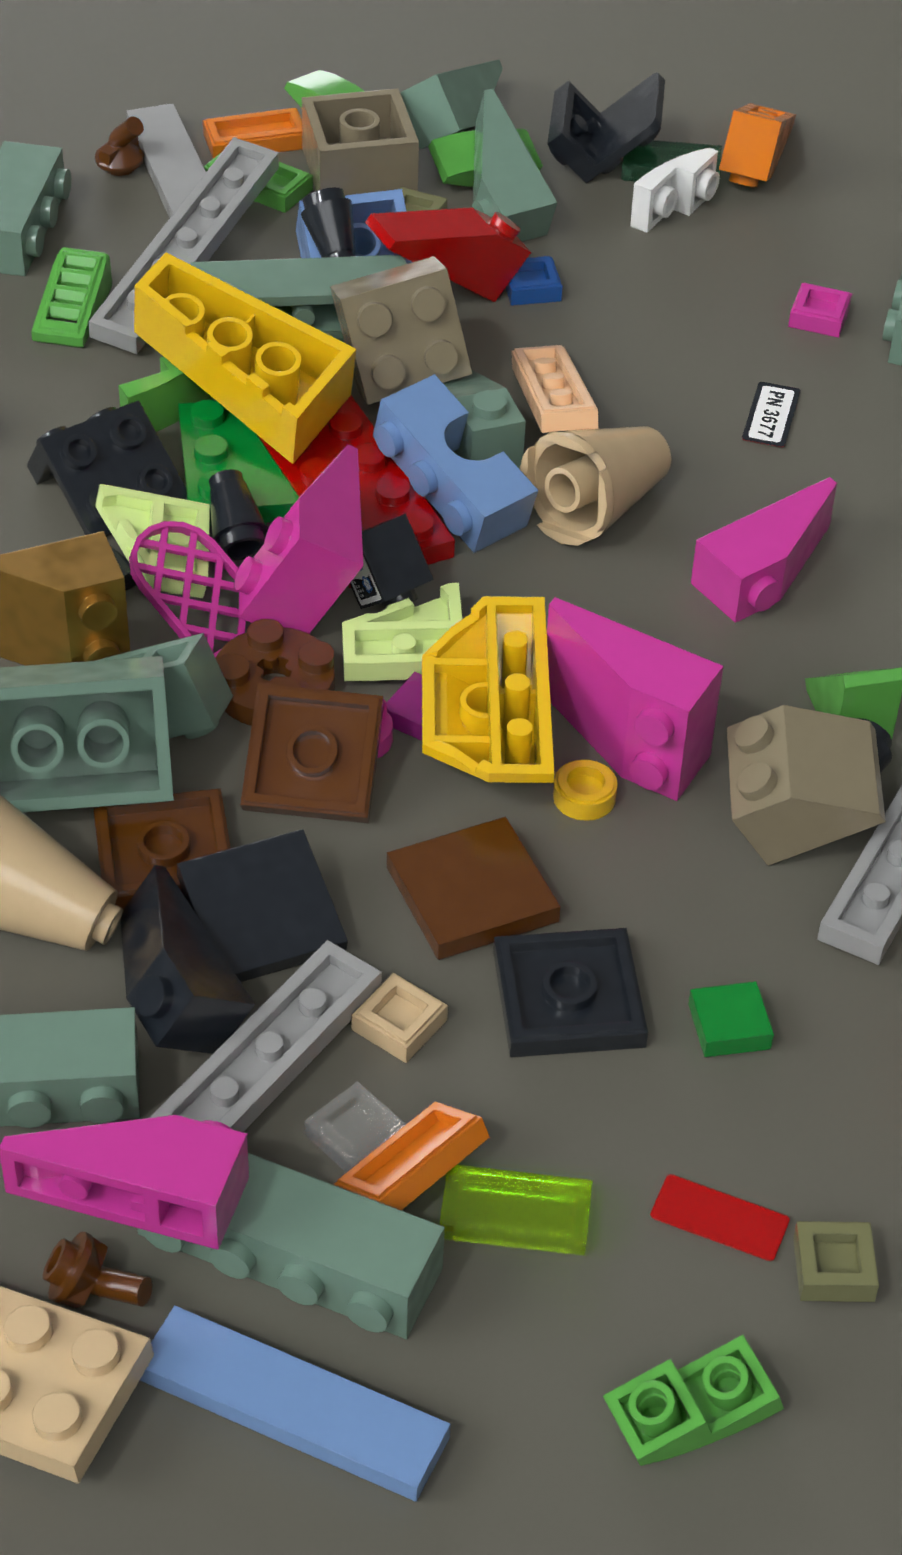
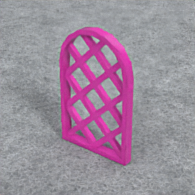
(159, 599)

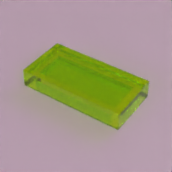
(516, 1209)

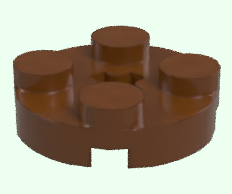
(269, 650)

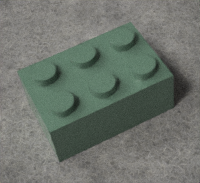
(84, 734)

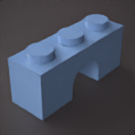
(475, 498)

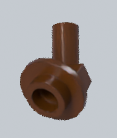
(122, 151)
(77, 1271)

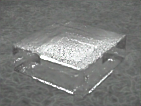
(352, 1126)

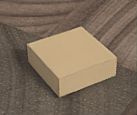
(399, 1017)

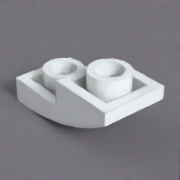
(676, 186)

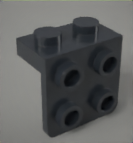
(596, 140)
(107, 449)

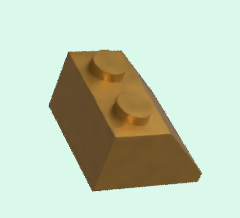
(63, 603)

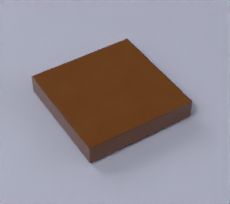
(312, 753)
(157, 833)
(472, 887)

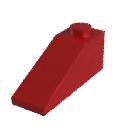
(473, 247)

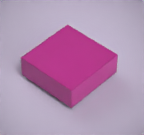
(820, 309)

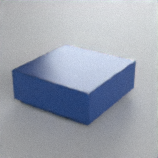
(535, 282)

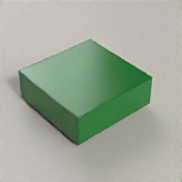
(730, 1019)

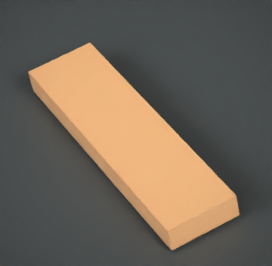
(554, 389)

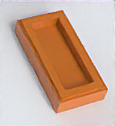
(272, 129)
(416, 1156)

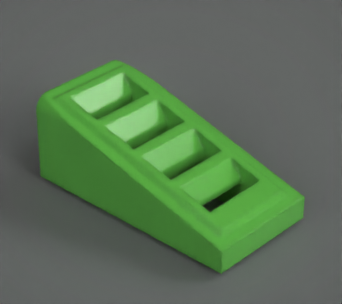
(73, 292)

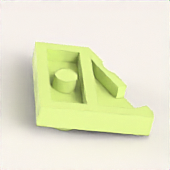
(133, 511)
(393, 640)

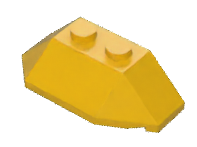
(491, 693)

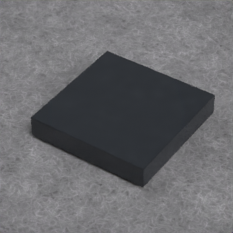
(263, 904)
(569, 992)

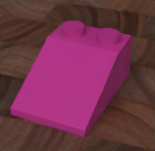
(308, 552)
(633, 697)

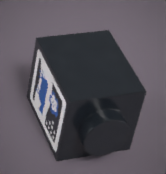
(391, 564)

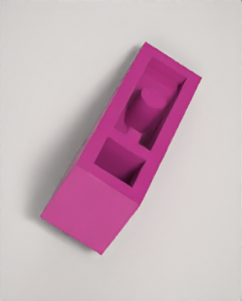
(759, 556)
(142, 1173)

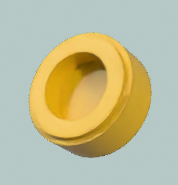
(585, 790)

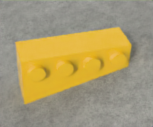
(245, 353)

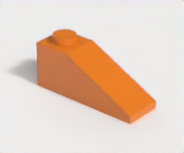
(755, 143)

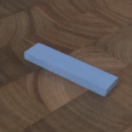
(296, 1403)

